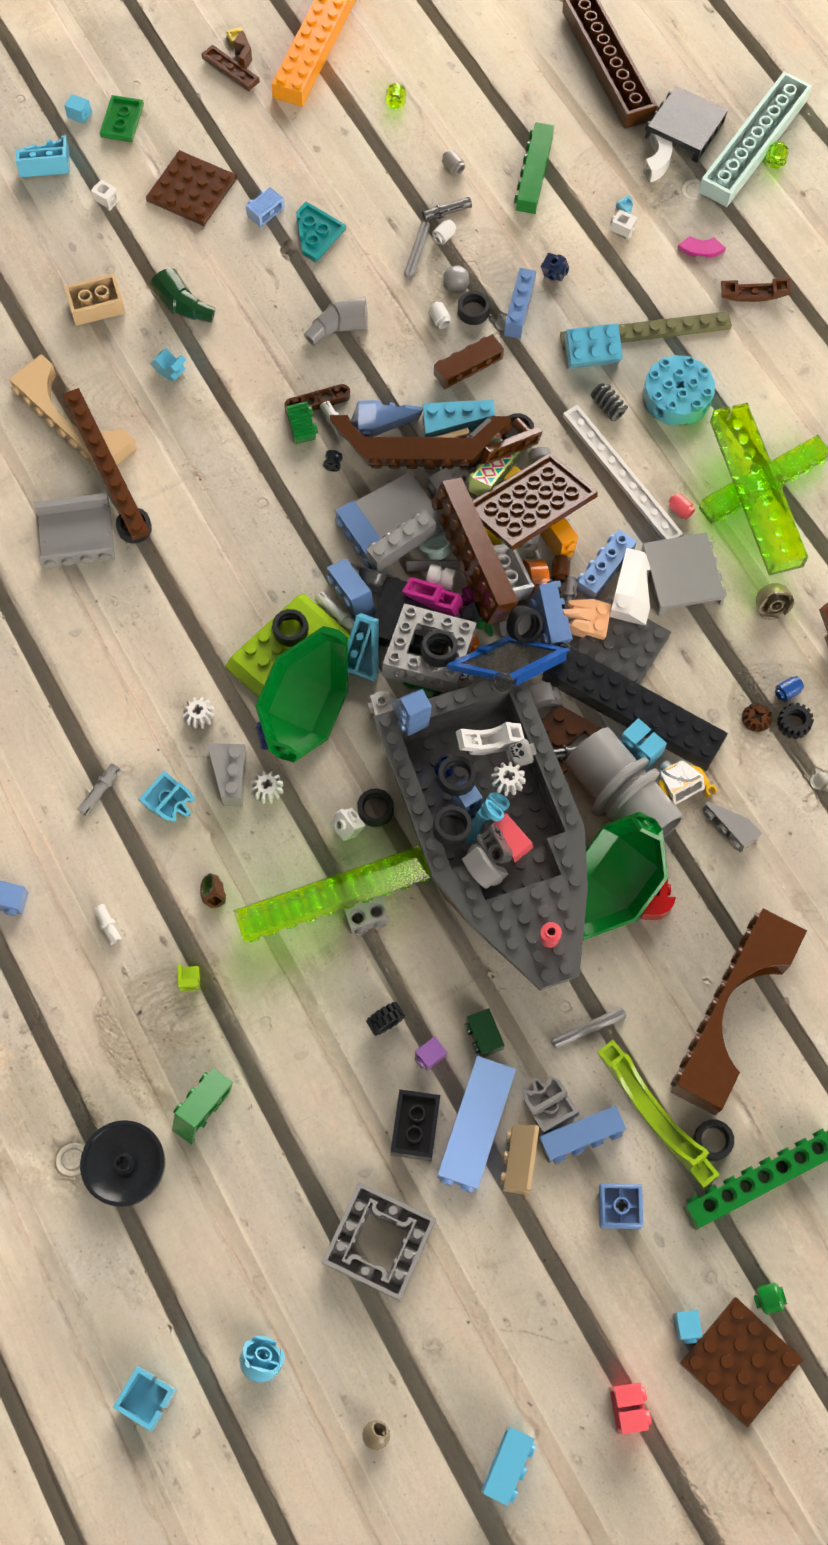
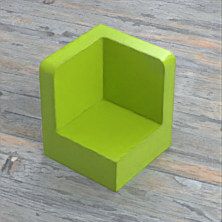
(188, 978)

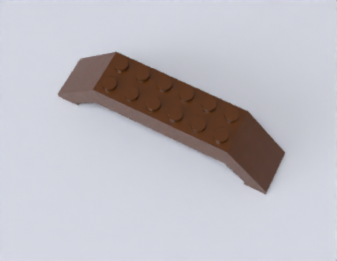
(422, 451)

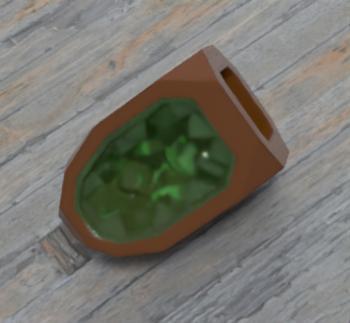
(212, 891)

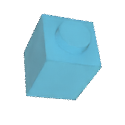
(78, 108)
(688, 1326)

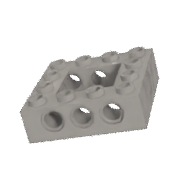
(413, 669)
(370, 1201)

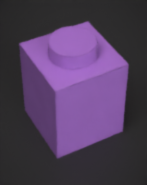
(430, 1054)

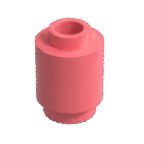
(681, 506)
(550, 940)

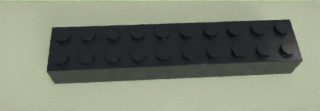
(627, 701)

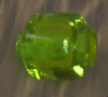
(396, 95)
(777, 155)

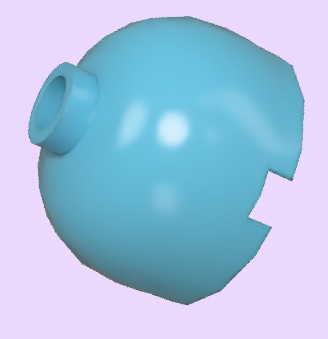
(261, 1359)

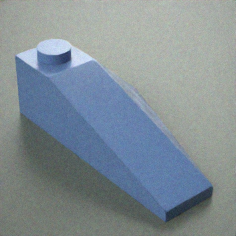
(375, 418)

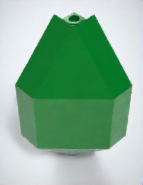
(304, 694)
(623, 872)

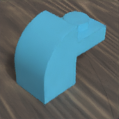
(168, 365)

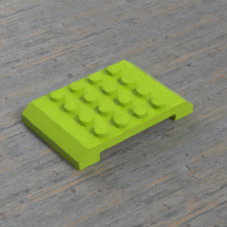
(256, 657)

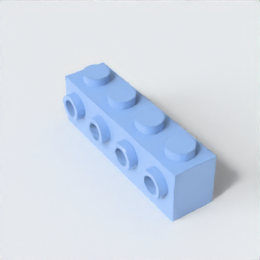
(605, 566)

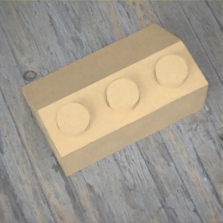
(519, 1159)

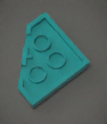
(317, 231)

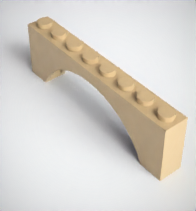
(35, 386)

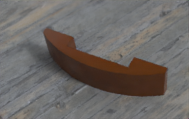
(755, 292)

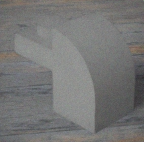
(545, 695)
(482, 869)

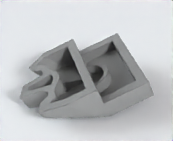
(549, 1104)

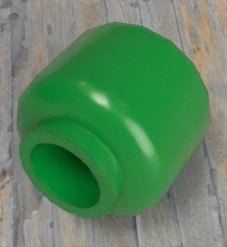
(770, 1298)

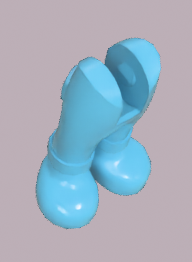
(492, 810)

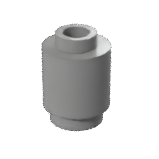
(453, 162)

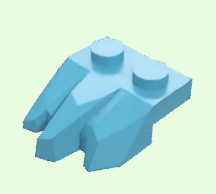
(167, 797)

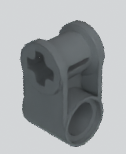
(492, 842)

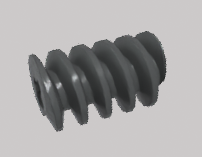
(609, 401)

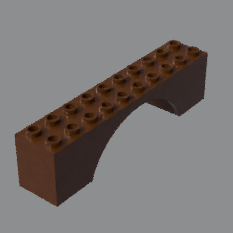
(708, 1070)

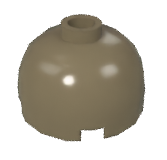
(774, 601)

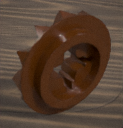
(753, 724)

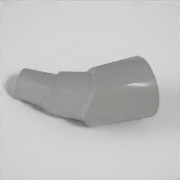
(339, 316)

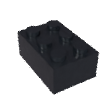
(415, 1125)

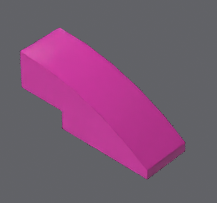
(433, 596)

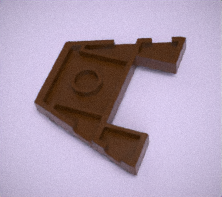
(565, 727)

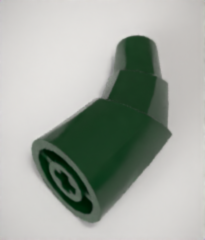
(177, 297)

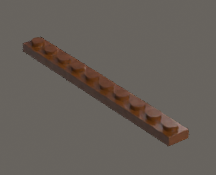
(106, 465)

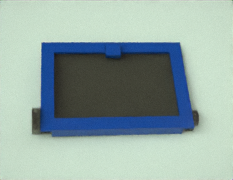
(510, 661)

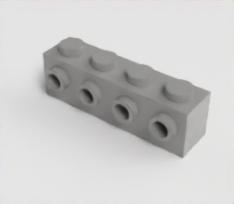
(401, 541)

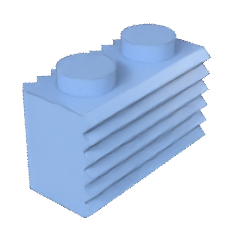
(265, 206)

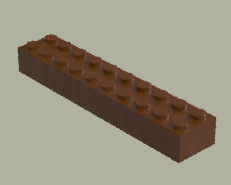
(610, 61)

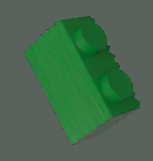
(301, 422)

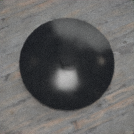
(122, 1163)

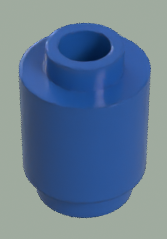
(789, 688)

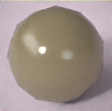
(376, 1435)

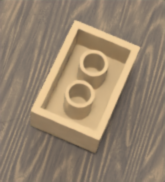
(95, 299)

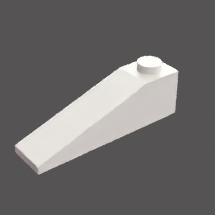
(632, 593)

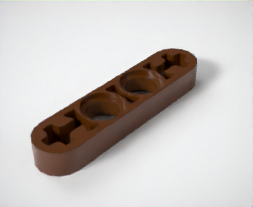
(316, 396)

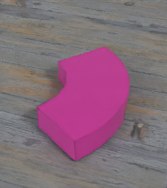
(697, 247)

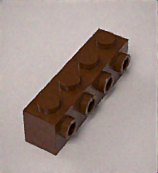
(468, 361)

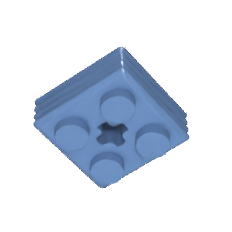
(631, 1196)

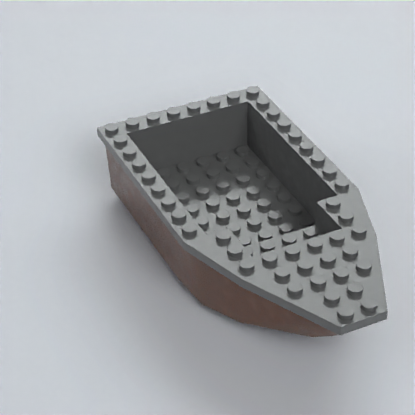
(545, 882)

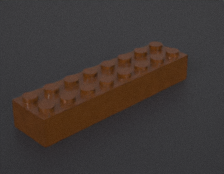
(474, 551)

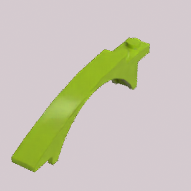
(674, 1138)

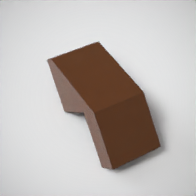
(243, 49)

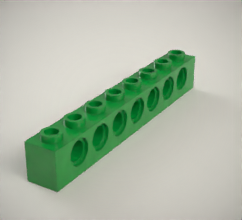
(700, 1217)

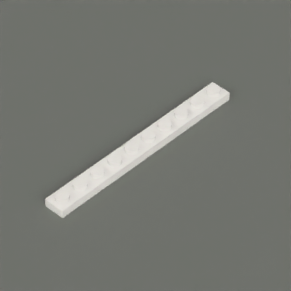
(621, 474)

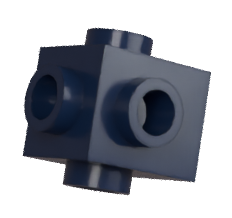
(555, 267)

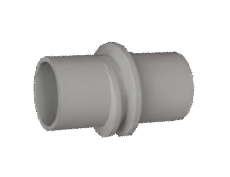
(620, 781)

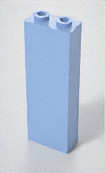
(476, 1124)

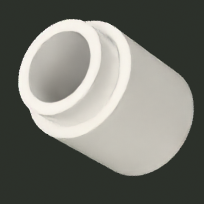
(444, 232)
(439, 315)

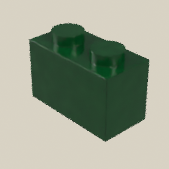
(484, 1033)

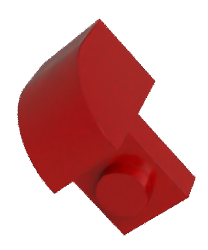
(660, 904)

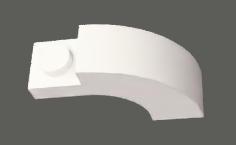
(658, 164)
(491, 740)

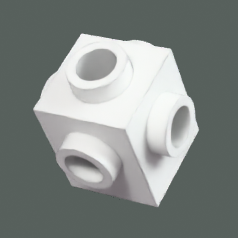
(380, 703)
(347, 823)

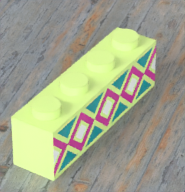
(491, 475)

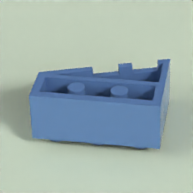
(351, 589)
(549, 605)
(412, 711)
(12, 898)

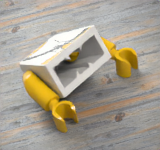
(683, 781)

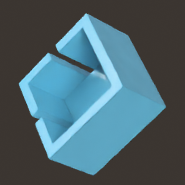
(651, 748)
(145, 1398)

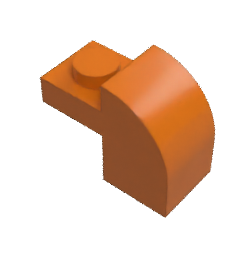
(538, 572)

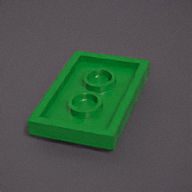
(121, 118)

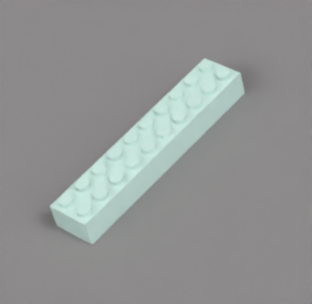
(754, 138)

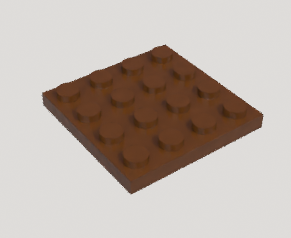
(191, 188)
(741, 1361)

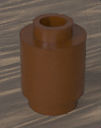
(560, 568)

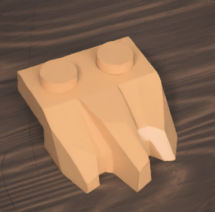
(588, 617)

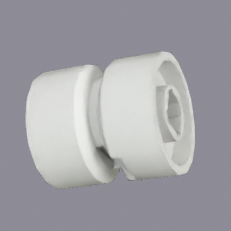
(441, 577)

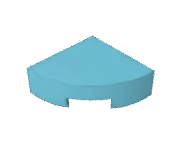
(625, 204)

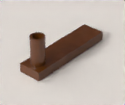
(512, 445)

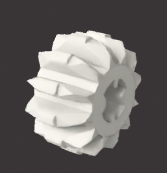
(190, 713)
(510, 772)
(269, 793)

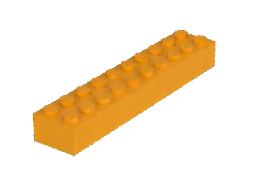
(310, 50)

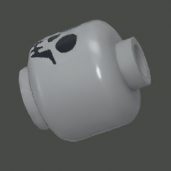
(521, 752)

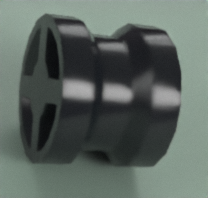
(332, 460)

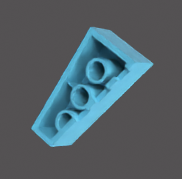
(454, 416)

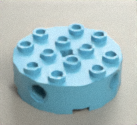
(678, 390)

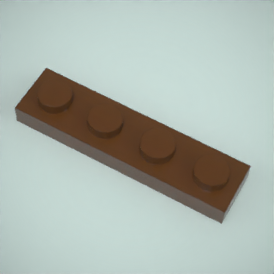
(230, 68)

